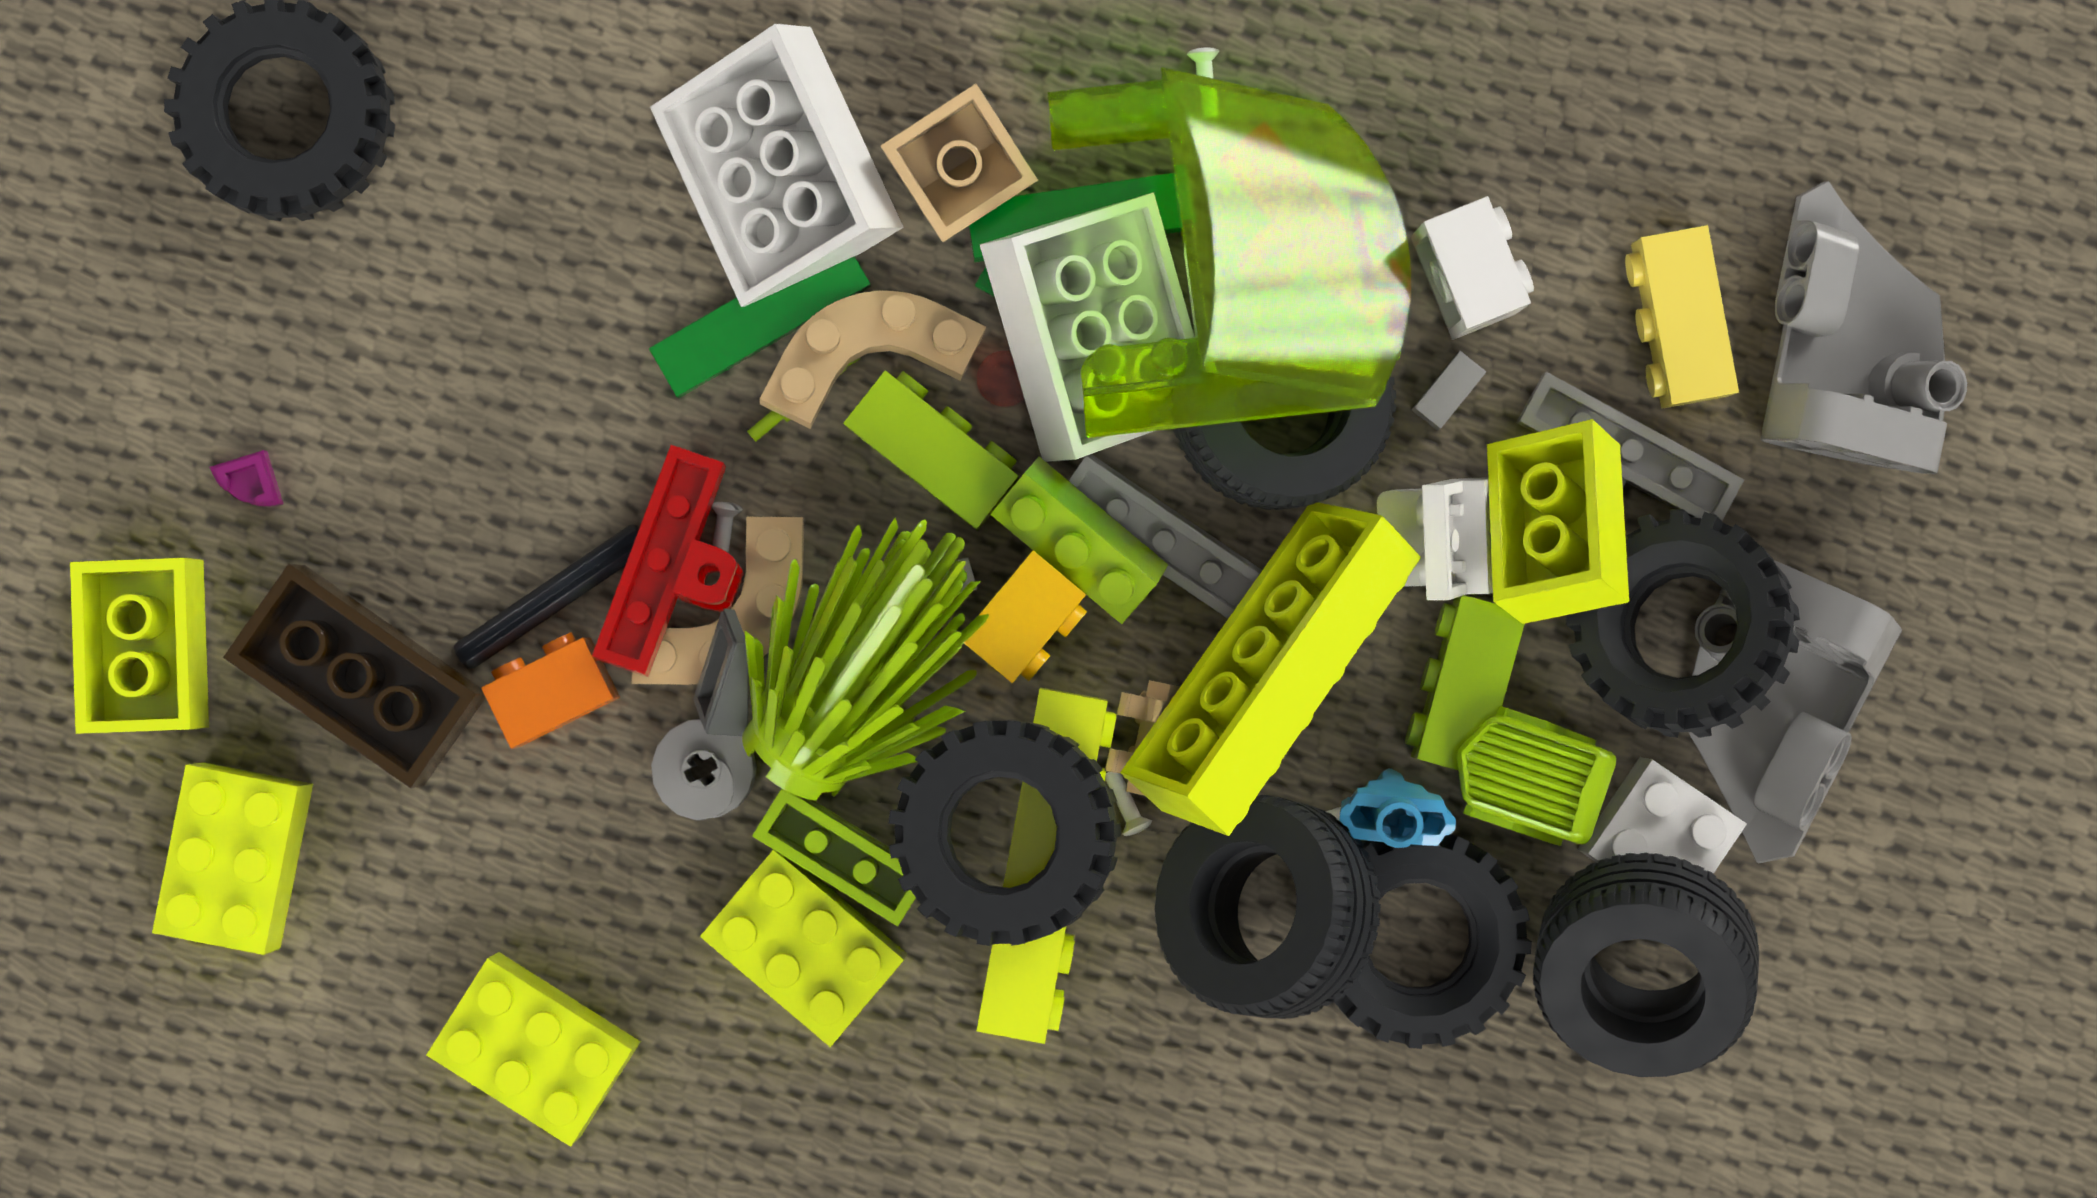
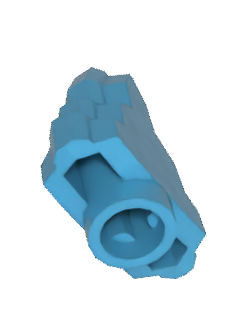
(1396, 813)

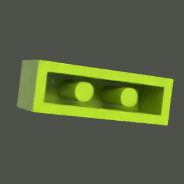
(933, 447)
(1080, 540)
(1466, 679)
(836, 853)

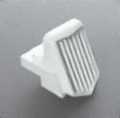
(1449, 531)

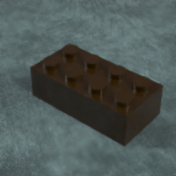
(355, 675)

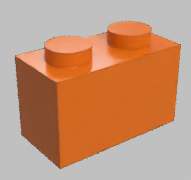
(548, 691)

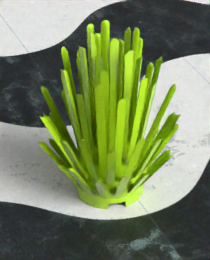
(840, 692)

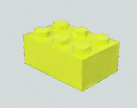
(1557, 522)
(139, 645)
(232, 858)
(804, 946)
(533, 1048)

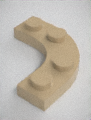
(863, 326)
(769, 552)

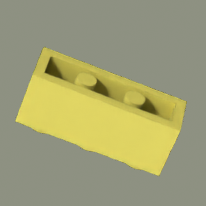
(1682, 317)

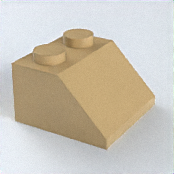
(959, 163)

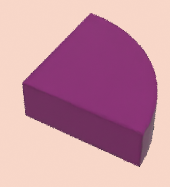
(249, 479)

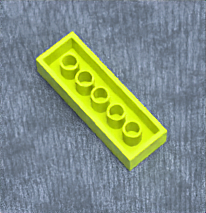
(1271, 666)
(1022, 978)

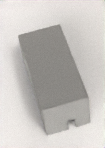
(1448, 390)

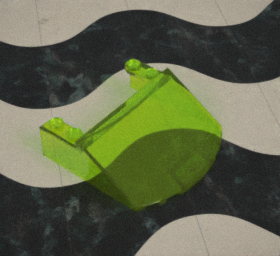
(1285, 254)

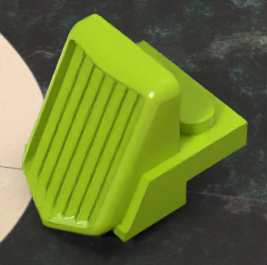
(1534, 777)

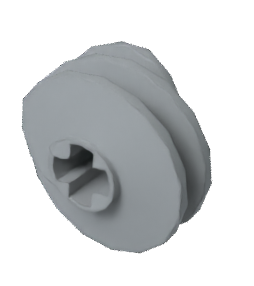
(698, 797)

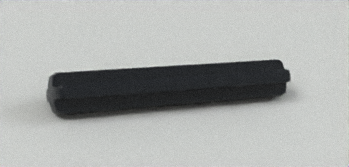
(546, 599)

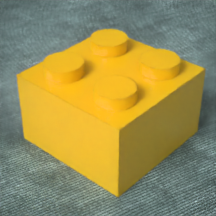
(1025, 617)

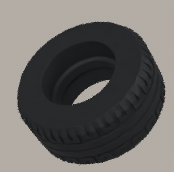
(1280, 481)
(1331, 923)
(1634, 1027)

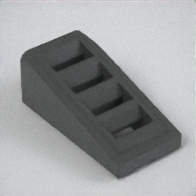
(723, 684)

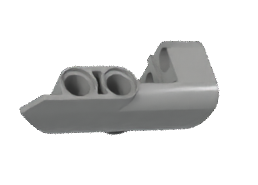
(1857, 348)
(1789, 753)

